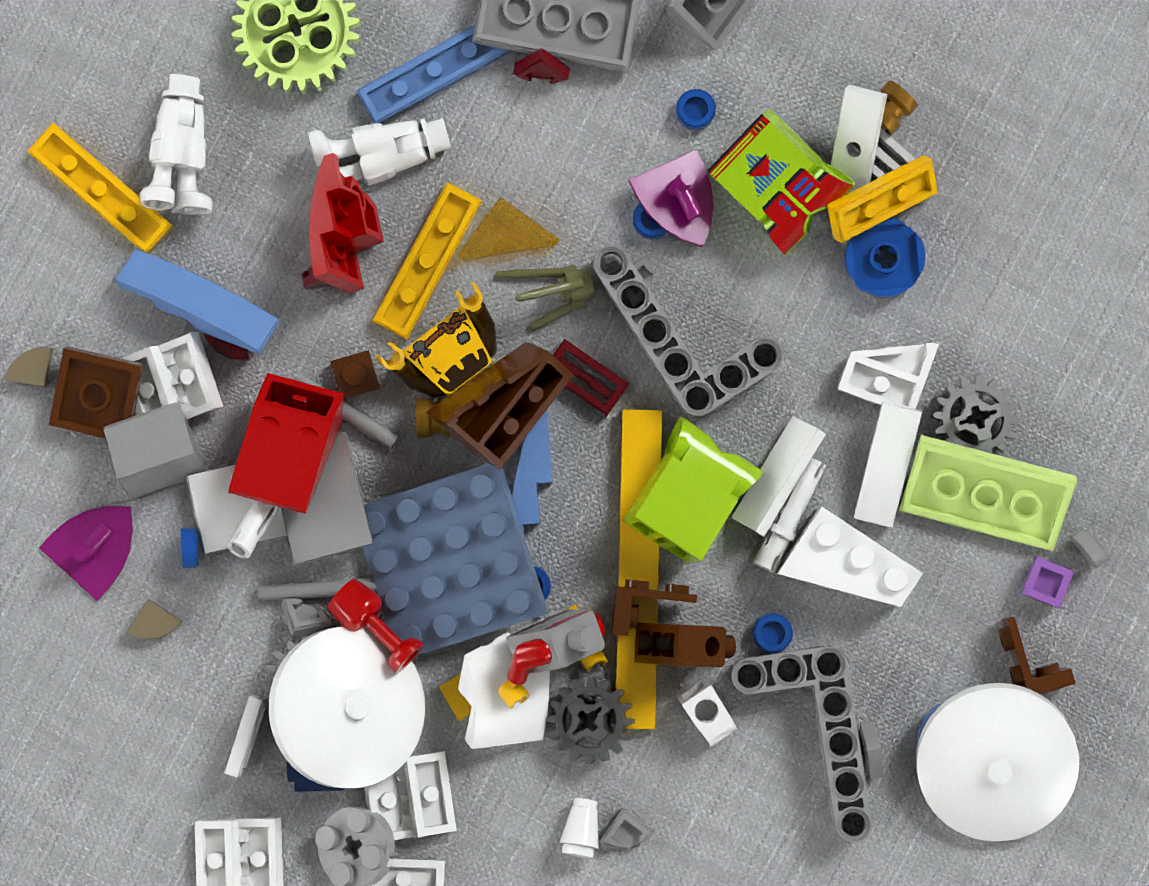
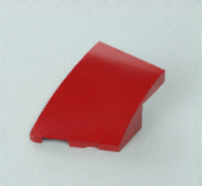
(340, 225)

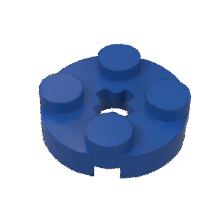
(901, 274)

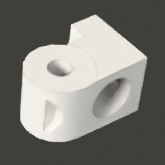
(707, 711)

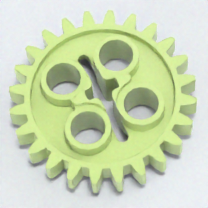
(308, 62)

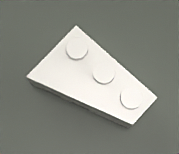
(848, 561)

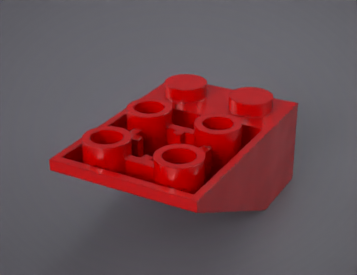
(287, 443)

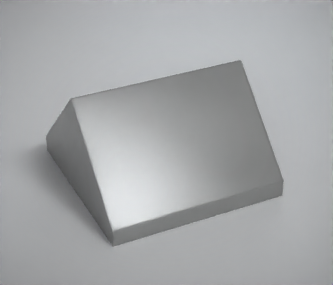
(707, 19)
(153, 450)

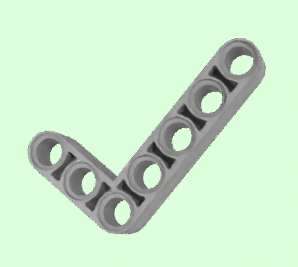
(673, 344)
(827, 724)

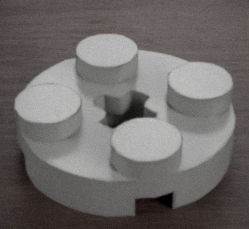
(335, 851)

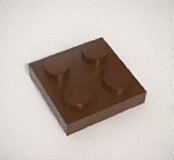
(94, 391)

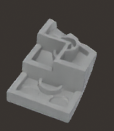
(335, 514)

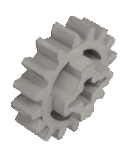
(969, 400)

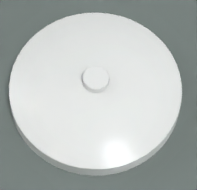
(344, 709)
(997, 762)

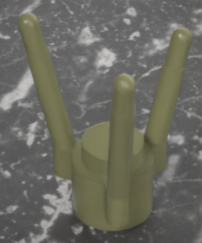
(574, 286)

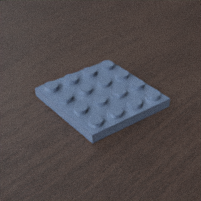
(452, 559)

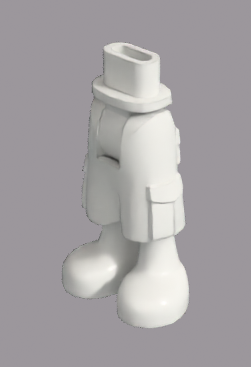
(180, 145)
(383, 148)

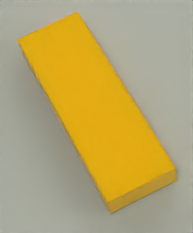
(882, 198)

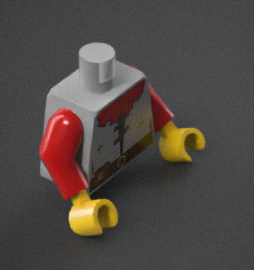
(552, 646)

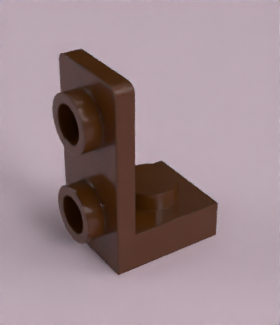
(626, 614)
(1047, 677)

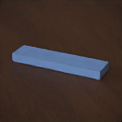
(426, 75)

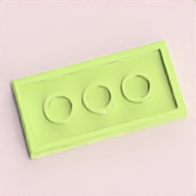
(987, 493)

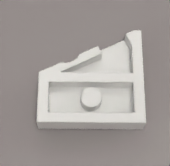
(888, 374)

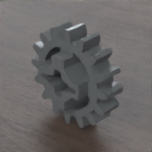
(578, 707)

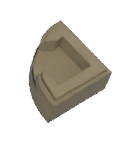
(31, 367)
(153, 622)

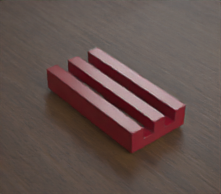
(612, 396)

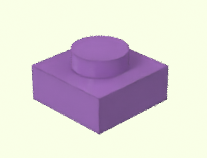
(1047, 582)

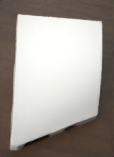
(490, 718)

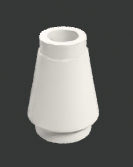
(581, 829)

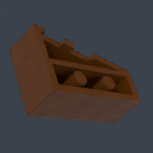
(502, 403)

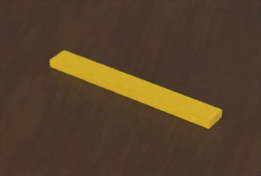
(638, 560)

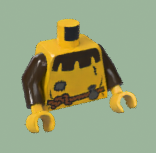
(448, 352)

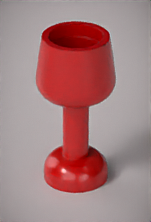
(357, 607)

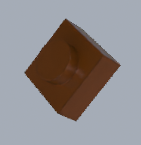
(355, 374)

